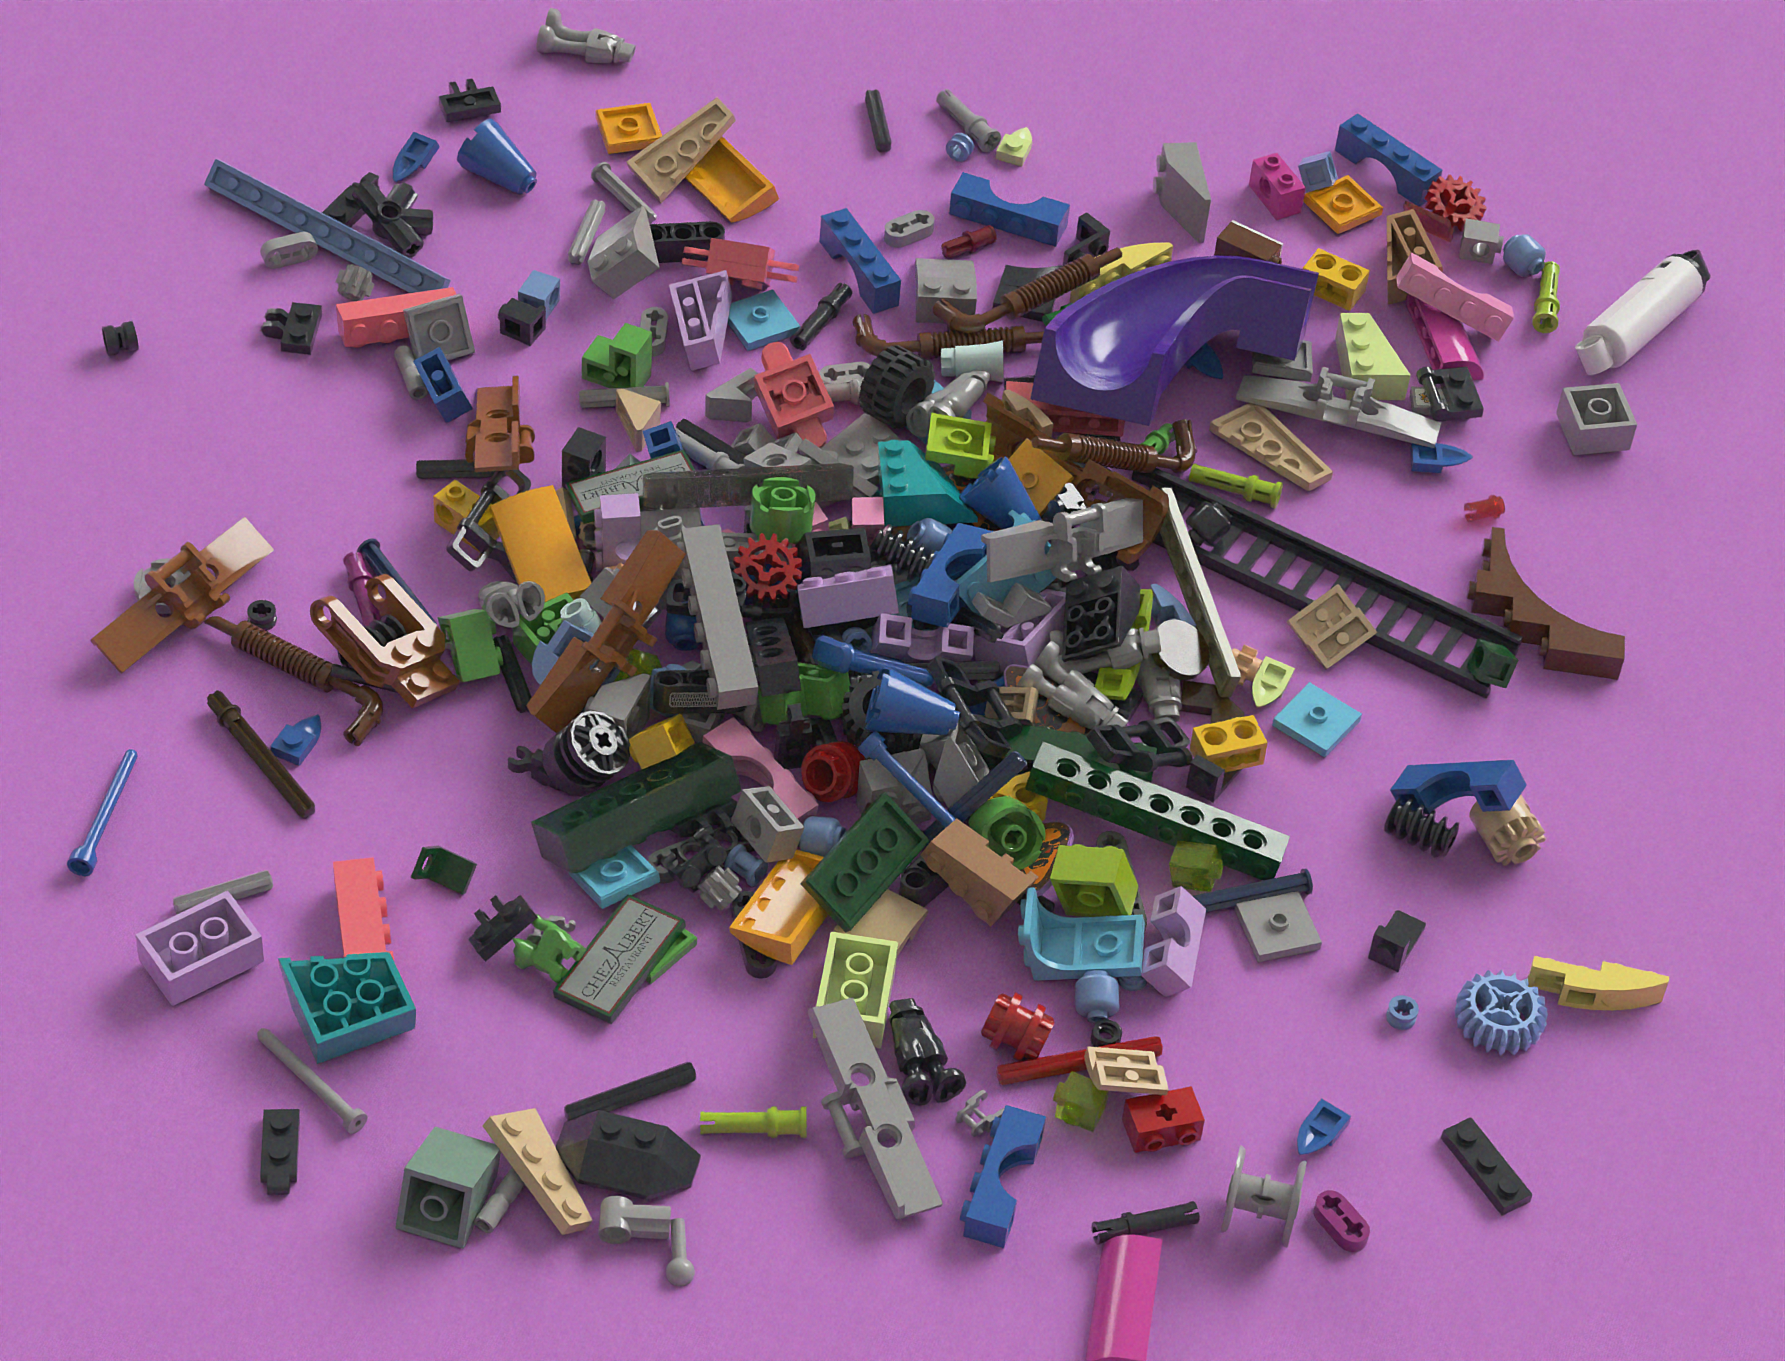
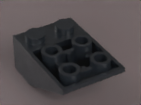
(832, 553)
(1099, 612)

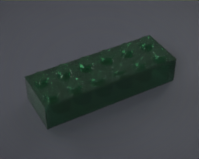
(636, 807)

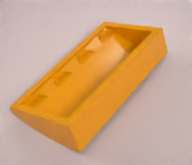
(731, 183)
(541, 542)
(781, 912)

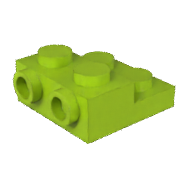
(960, 443)

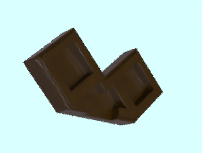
(1205, 699)

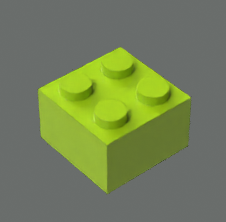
(1094, 881)

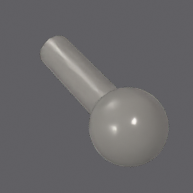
(679, 1270)

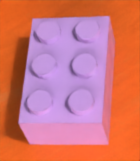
(199, 948)

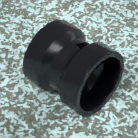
(120, 338)

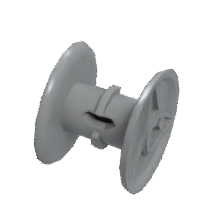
(1264, 1196)

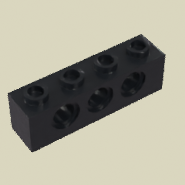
(773, 656)

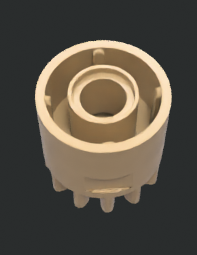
(1510, 833)

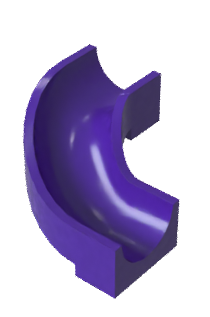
(1134, 334)

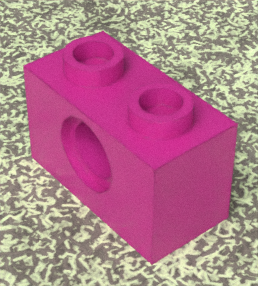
(1276, 186)

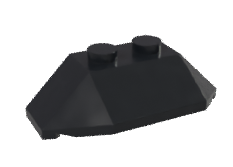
(626, 1155)

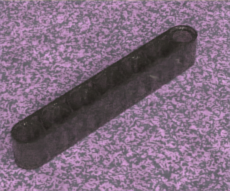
(736, 485)

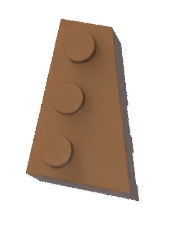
(1404, 237)
(976, 872)

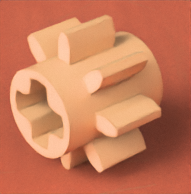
(1247, 663)

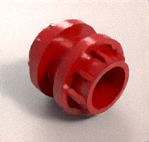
(832, 771)
(1017, 1026)

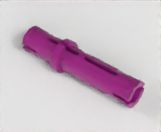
(356, 582)

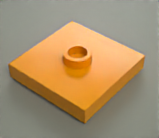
(628, 127)
(1343, 204)
(1039, 475)

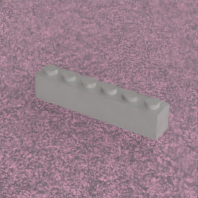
(718, 618)

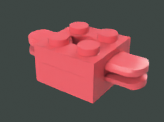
(742, 262)
(793, 395)

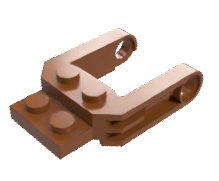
(407, 663)

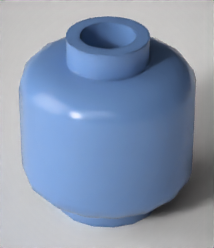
(1524, 255)
(929, 533)
(820, 835)
(1096, 996)

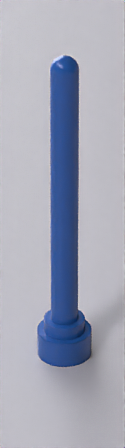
(876, 749)
(84, 859)

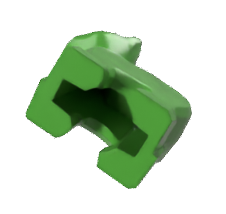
(551, 950)

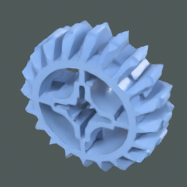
(1499, 1021)

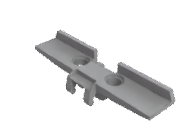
(1359, 413)
(1101, 531)
(885, 1110)

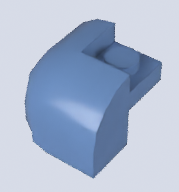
(547, 655)

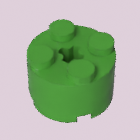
(782, 509)
(1011, 817)

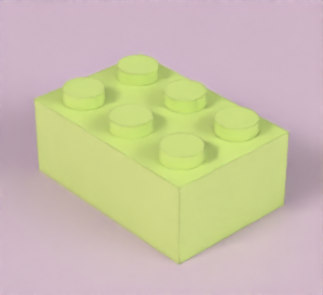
(860, 970)

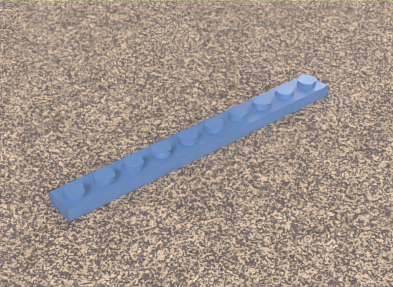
(324, 229)

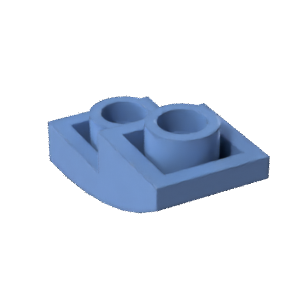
(1167, 607)

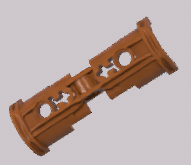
(1012, 430)

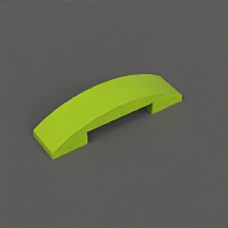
(1118, 682)

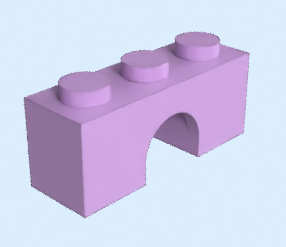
(620, 529)
(897, 639)
(1172, 963)

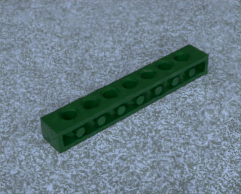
(1155, 811)

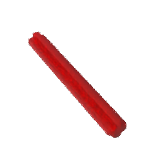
(1065, 1062)

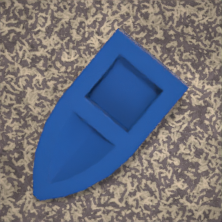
(414, 154)
(1206, 361)
(1434, 459)
(298, 740)
(1321, 1127)

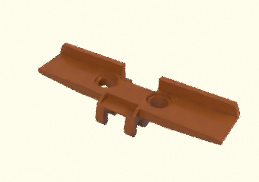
(497, 433)
(191, 601)
(571, 680)

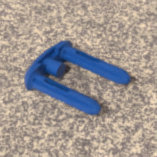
(842, 658)

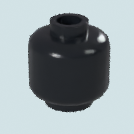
(1208, 524)

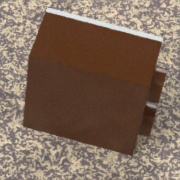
(1248, 243)

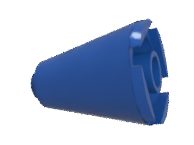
(497, 159)
(997, 493)
(908, 707)

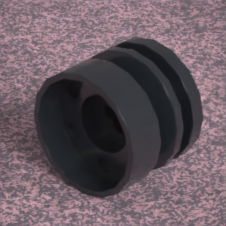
(586, 753)

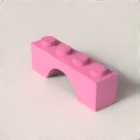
(1436, 289)
(759, 763)

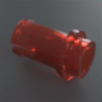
(1489, 507)

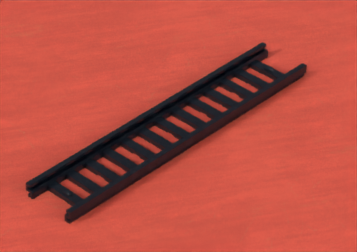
(1349, 571)

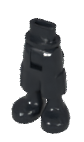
(919, 1049)

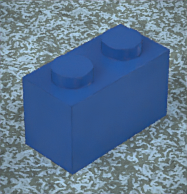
(442, 385)

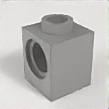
(1480, 241)

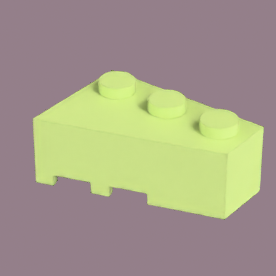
(1367, 355)

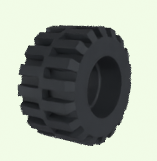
(895, 385)
(854, 715)

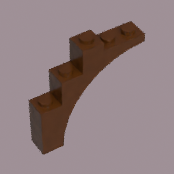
(1561, 641)

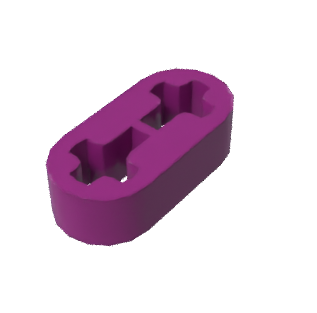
(1338, 1222)

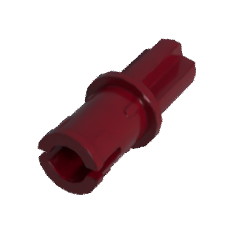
(969, 242)

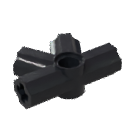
(394, 216)

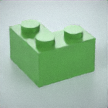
(619, 361)
(542, 628)
(471, 644)
(820, 695)

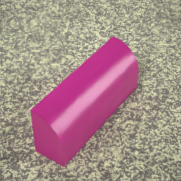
(1443, 338)
(1124, 1299)

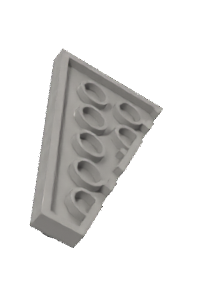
(859, 448)

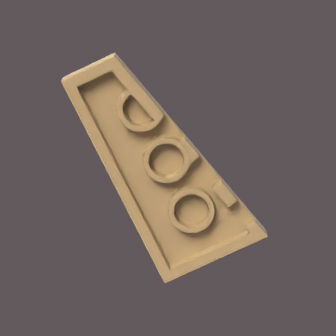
(678, 151)
(1270, 442)
(537, 1162)

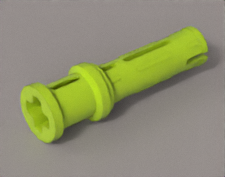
(1547, 304)
(1249, 487)
(773, 1122)

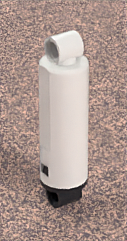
(1643, 312)

